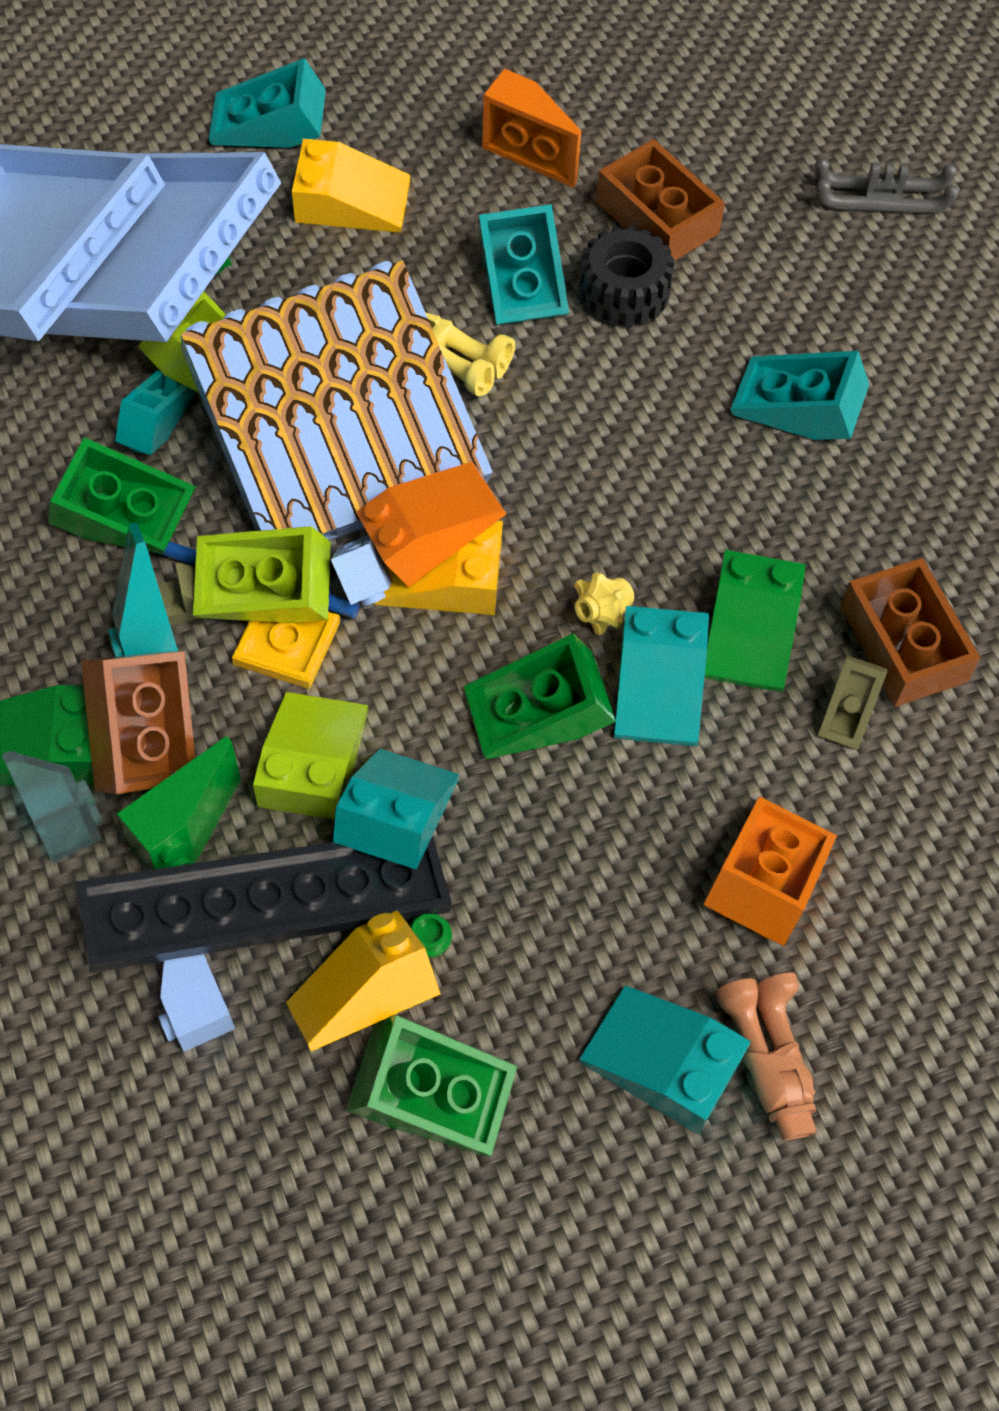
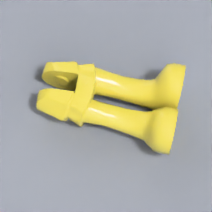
(488, 360)

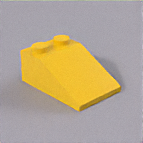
(347, 188)
(459, 584)
(364, 981)

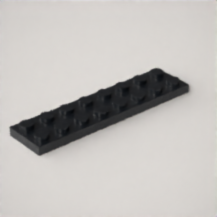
(249, 902)

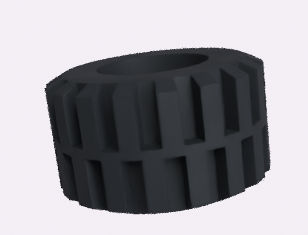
(630, 255)

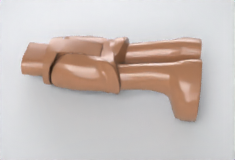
(778, 1075)

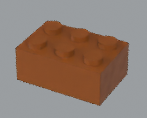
(660, 196)
(909, 631)
(137, 719)

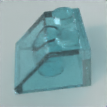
(57, 804)

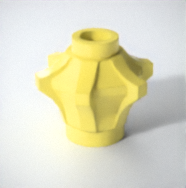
(603, 601)

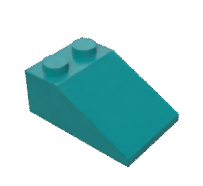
(270, 109)
(522, 264)
(804, 393)
(138, 604)
(661, 675)
(393, 807)
(666, 1056)

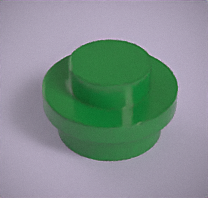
(433, 933)

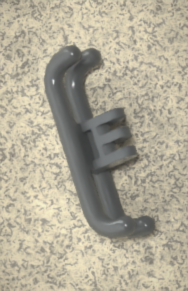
(885, 189)

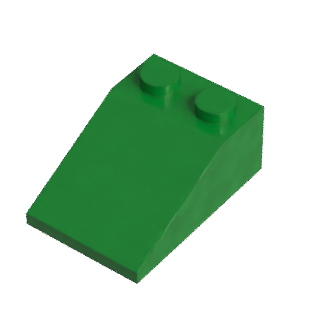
(110, 491)
(754, 620)
(540, 700)
(48, 727)
(181, 812)
(431, 1086)

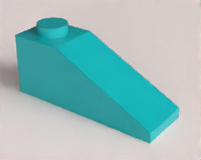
(152, 413)

